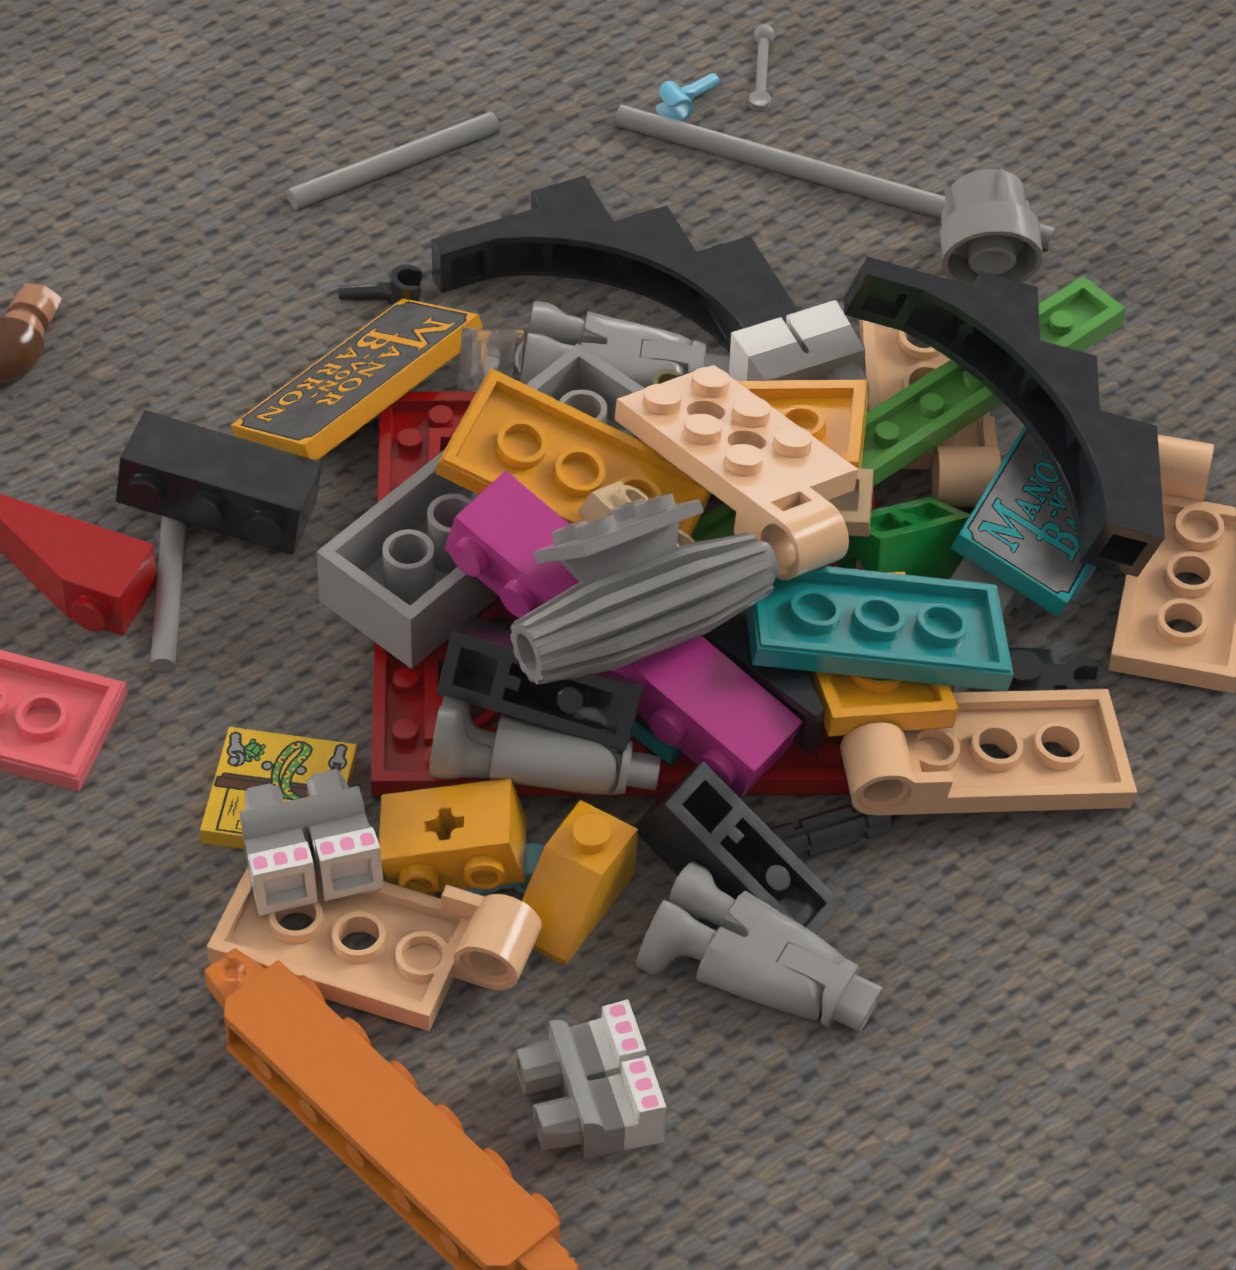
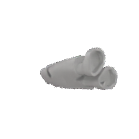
(625, 345)
(533, 755)
(755, 953)

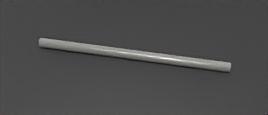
(790, 164)

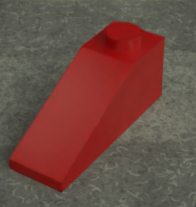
(80, 567)

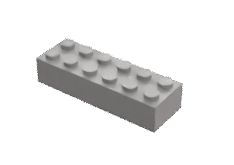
(391, 563)

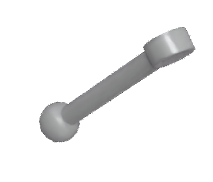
(759, 99)

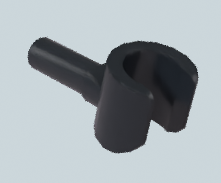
(404, 283)

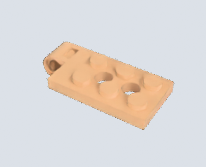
(749, 460)
(962, 463)
(1196, 541)
(950, 773)
(417, 949)

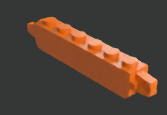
(381, 1122)

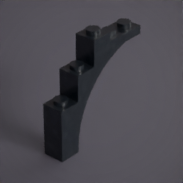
(644, 253)
(994, 334)

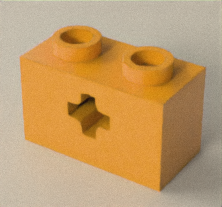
(453, 837)

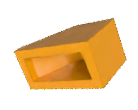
(579, 878)

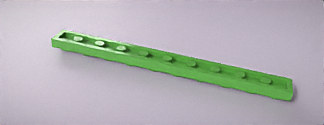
(952, 397)

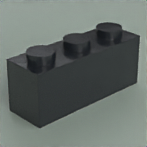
(218, 482)

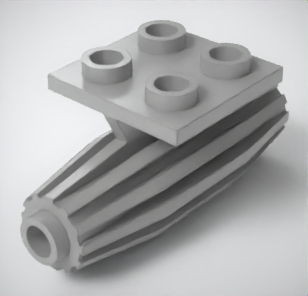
(637, 590)

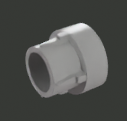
(989, 228)

